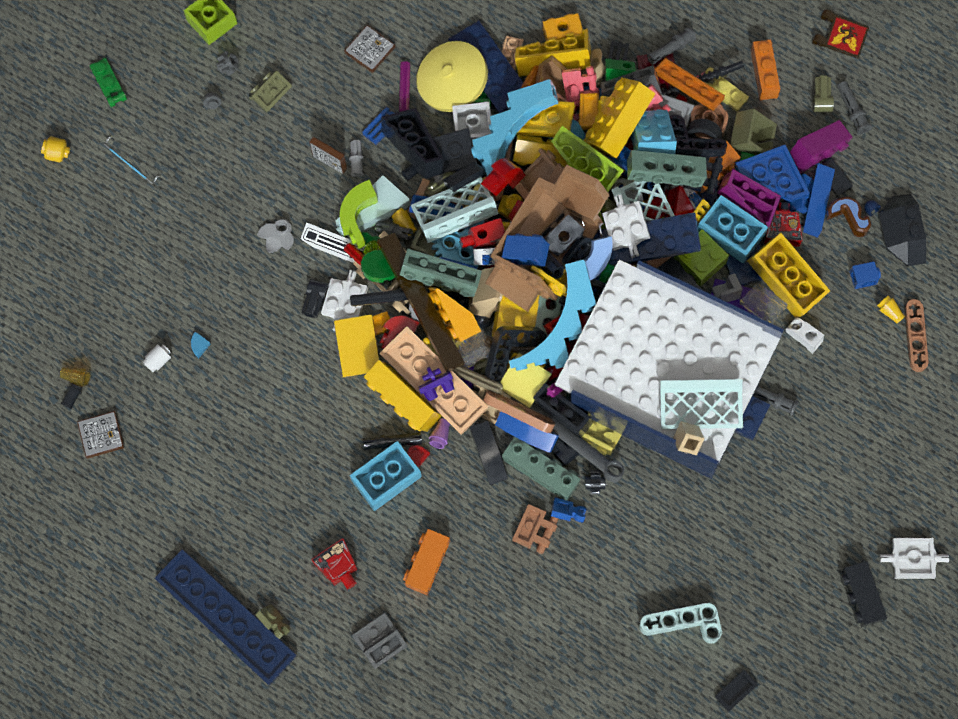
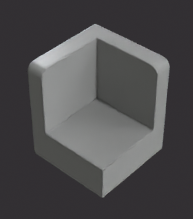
(730, 290)

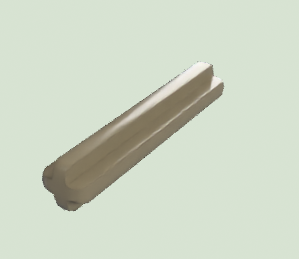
(478, 379)

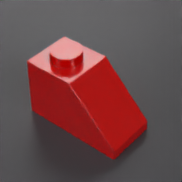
(679, 201)

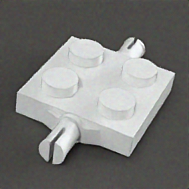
(626, 225)
(338, 298)
(914, 558)

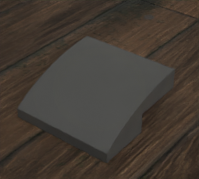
(383, 648)

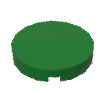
(376, 267)

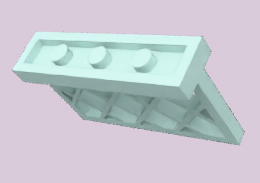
(621, 191)
(458, 217)
(706, 386)

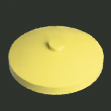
(452, 75)

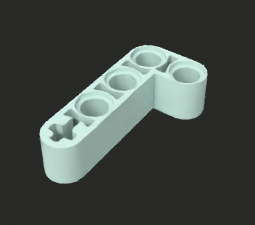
(679, 623)

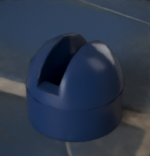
(870, 206)

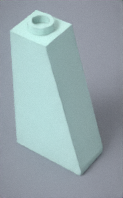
(389, 201)

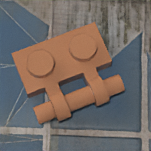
(529, 527)

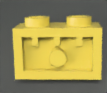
(602, 438)

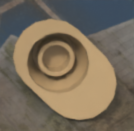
(599, 67)

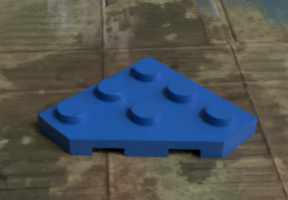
(776, 172)

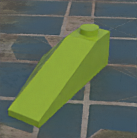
(586, 158)

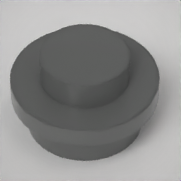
(211, 100)

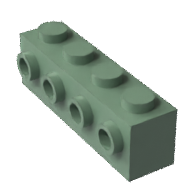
(440, 273)
(541, 469)

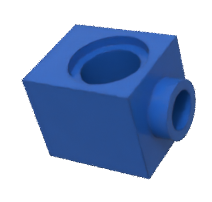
(865, 275)

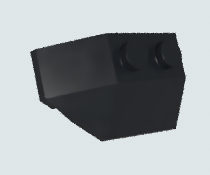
(904, 230)

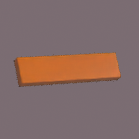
(689, 84)

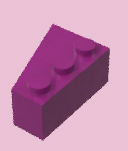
(820, 145)
(749, 196)

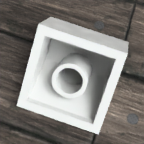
(474, 117)

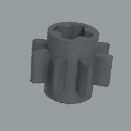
(227, 63)

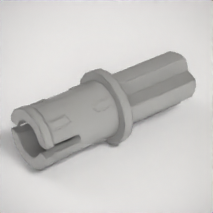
(356, 158)

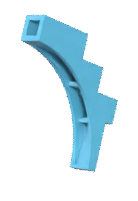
(522, 106)
(554, 347)

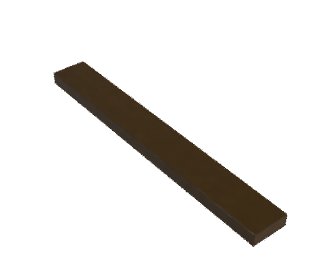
(422, 305)

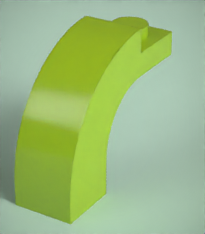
(352, 205)

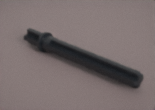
(384, 297)

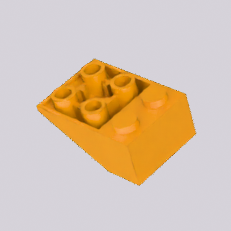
(459, 321)

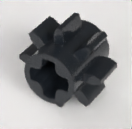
(594, 482)

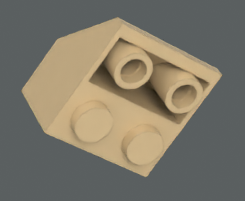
(485, 298)

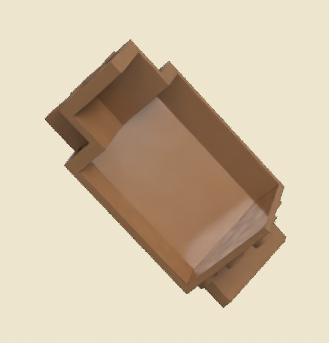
(544, 203)

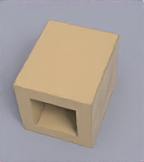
(688, 438)

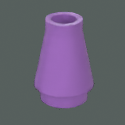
(439, 436)

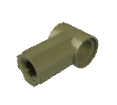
(823, 100)

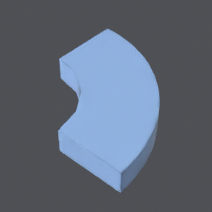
(598, 256)

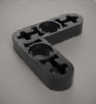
(716, 148)
(509, 341)

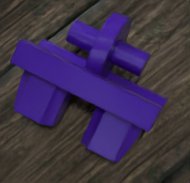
(444, 380)

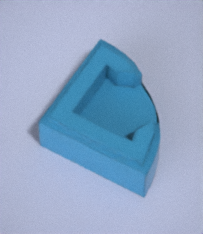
(199, 345)

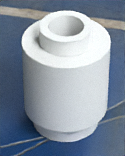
(156, 357)

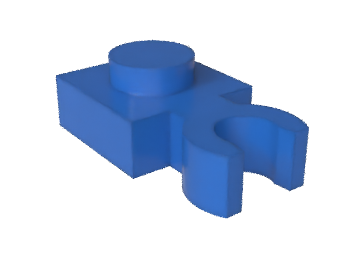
(565, 510)

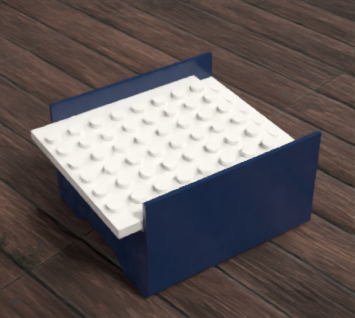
(664, 330)

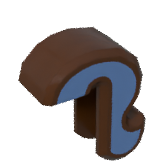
(852, 212)

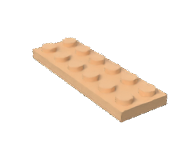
(411, 358)

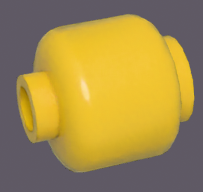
(55, 149)

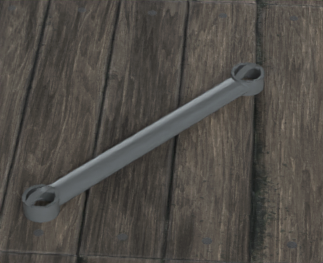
(583, 447)

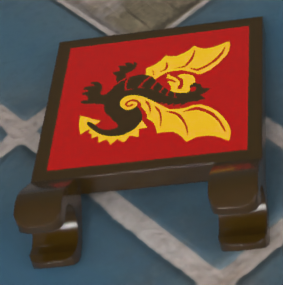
(844, 35)

